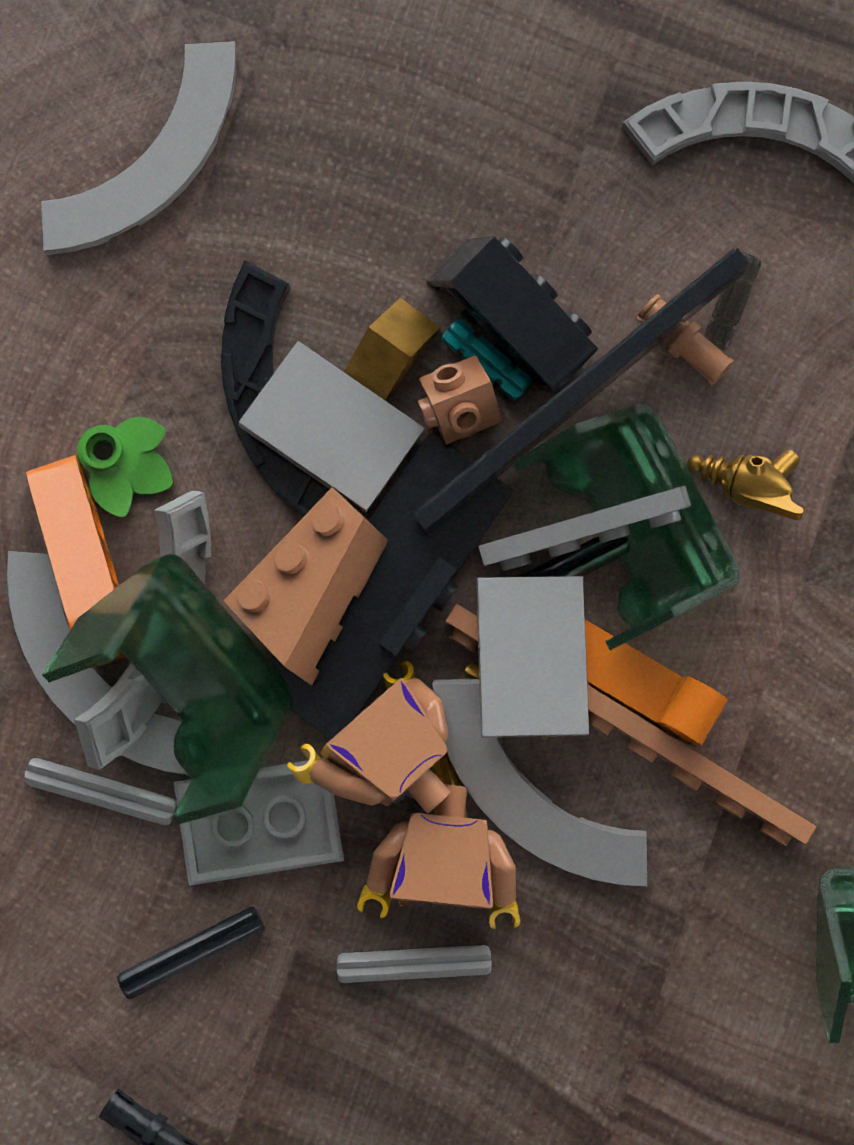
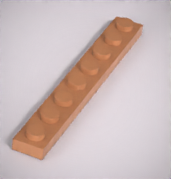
(651, 742)

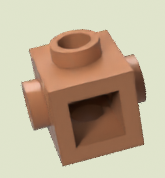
(459, 400)

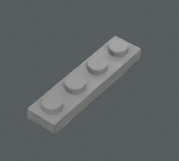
(608, 523)

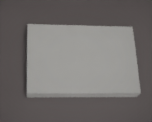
(331, 426)
(532, 657)
(273, 831)

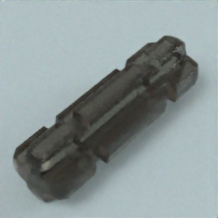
(731, 306)

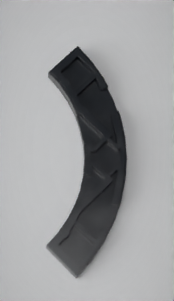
(248, 367)

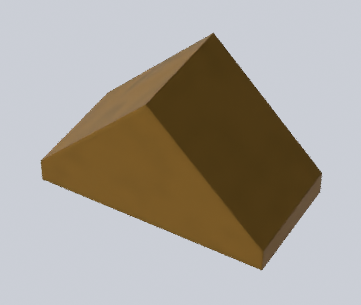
(391, 348)

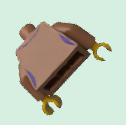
(385, 748)
(444, 863)

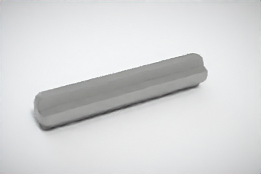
(100, 791)
(414, 964)

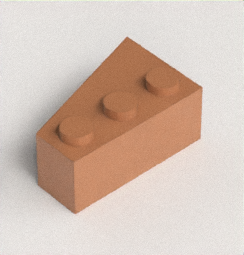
(307, 583)

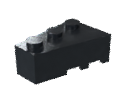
(516, 310)

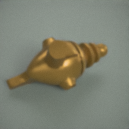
(753, 481)

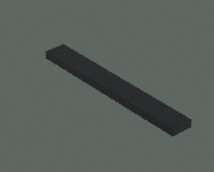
(581, 391)

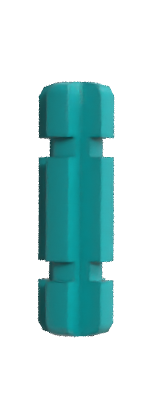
(496, 365)

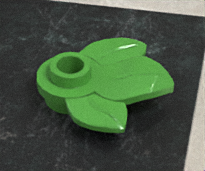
(131, 467)

